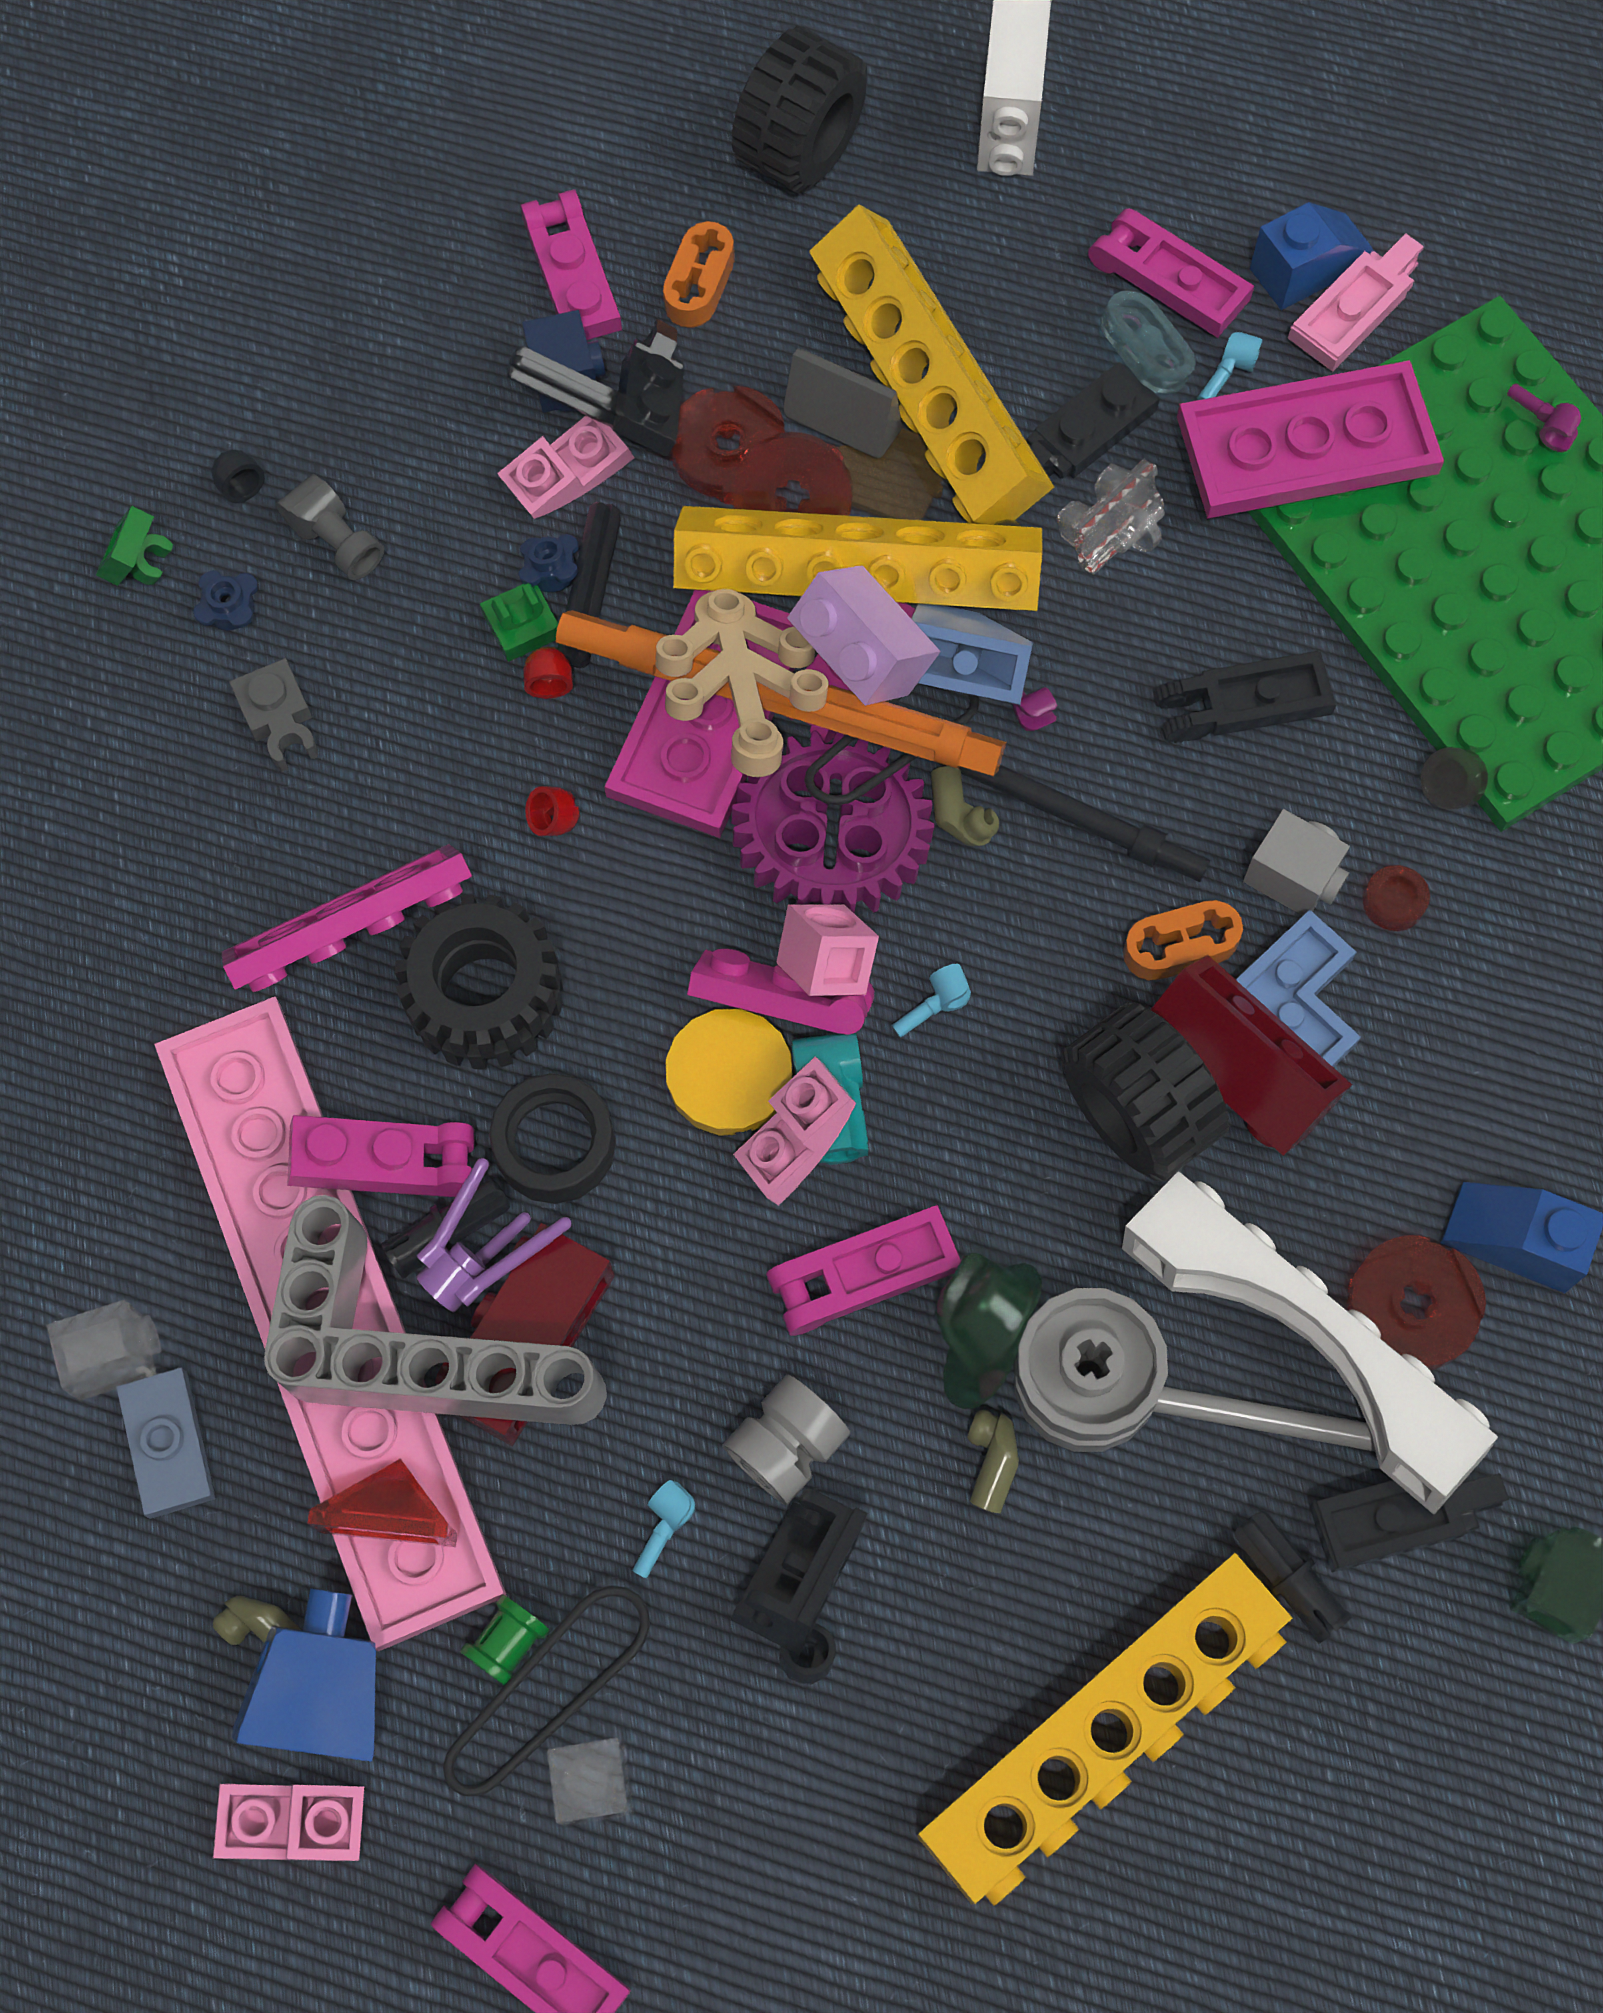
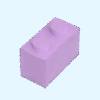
(863, 634)

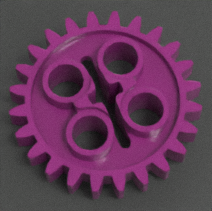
(891, 828)

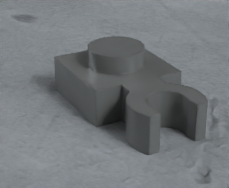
(275, 709)

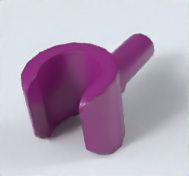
(1560, 421)
(1036, 709)

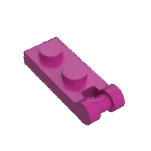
(571, 263)
(1171, 271)
(736, 981)
(378, 1155)
(865, 1269)
(527, 1952)

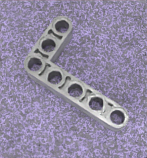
(404, 1356)

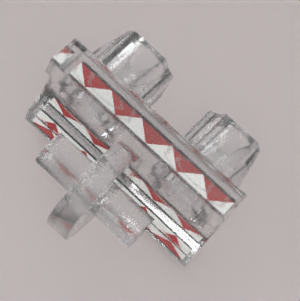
(1120, 519)

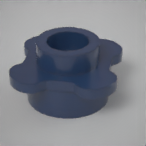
(549, 562)
(230, 614)

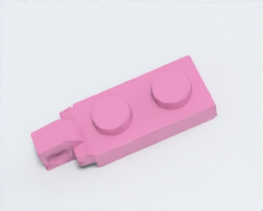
(1356, 303)

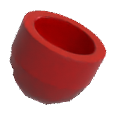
(547, 673)
(550, 801)

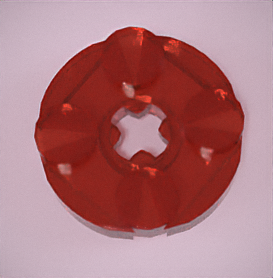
(724, 414)
(799, 458)
(1430, 1270)

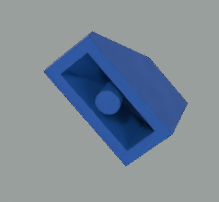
(1305, 252)
(1525, 1232)

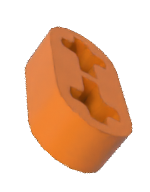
(688, 271)
(1179, 926)

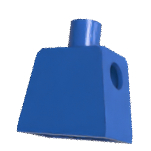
(313, 1686)

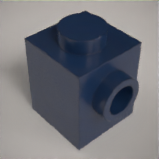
(564, 341)

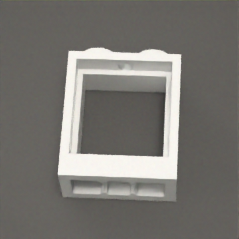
(1013, 86)

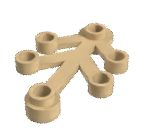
(726, 620)

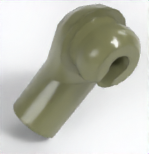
(957, 817)
(1000, 1460)
(249, 1615)

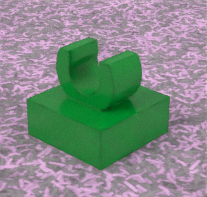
(127, 549)
(520, 620)

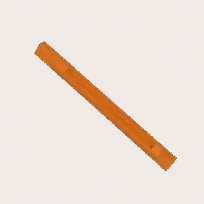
(843, 712)

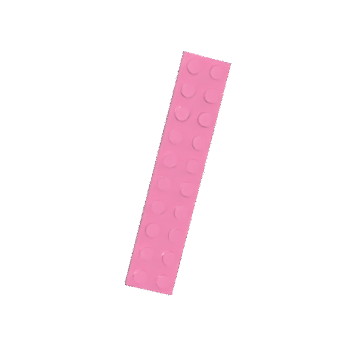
(236, 1098)

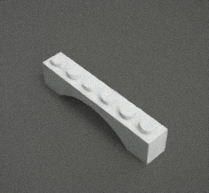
(1416, 1428)

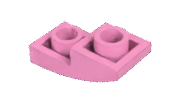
(568, 468)
(806, 1124)
(288, 1822)

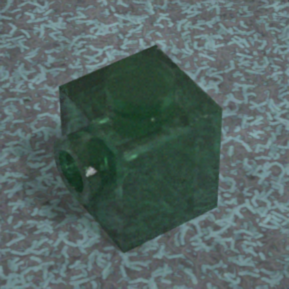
(1562, 1583)

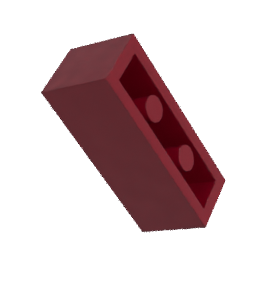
(1252, 1055)
(539, 1303)

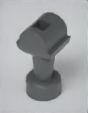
(317, 511)

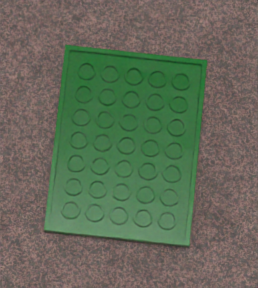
(1480, 580)

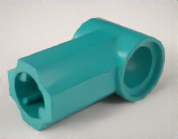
(842, 1059)

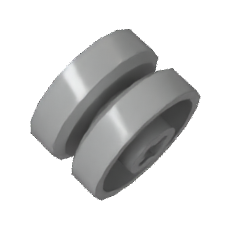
(1098, 1331)

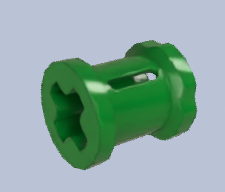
(505, 1640)

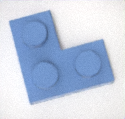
(1291, 977)

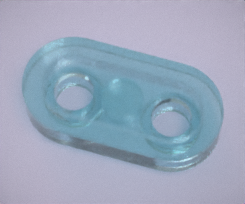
(1147, 342)

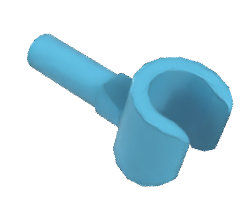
(1240, 353)
(951, 994)
(675, 1508)

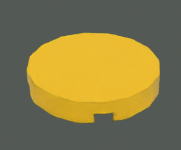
(727, 1071)

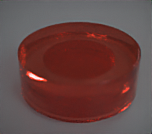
(1396, 898)

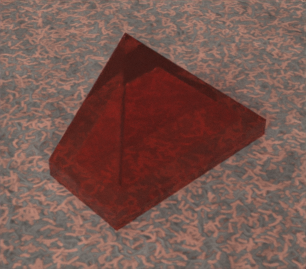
(385, 1508)

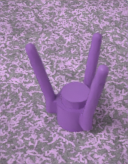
(458, 1274)

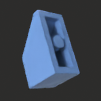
(975, 653)

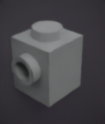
(1298, 864)

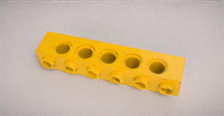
(1011, 476)
(906, 557)
(1227, 1598)

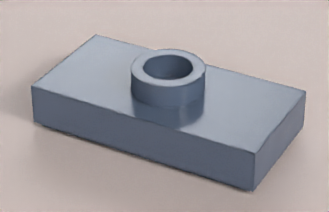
(165, 1443)

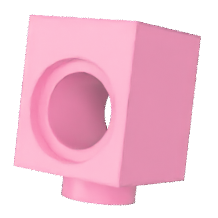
(827, 950)

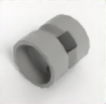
(786, 1439)

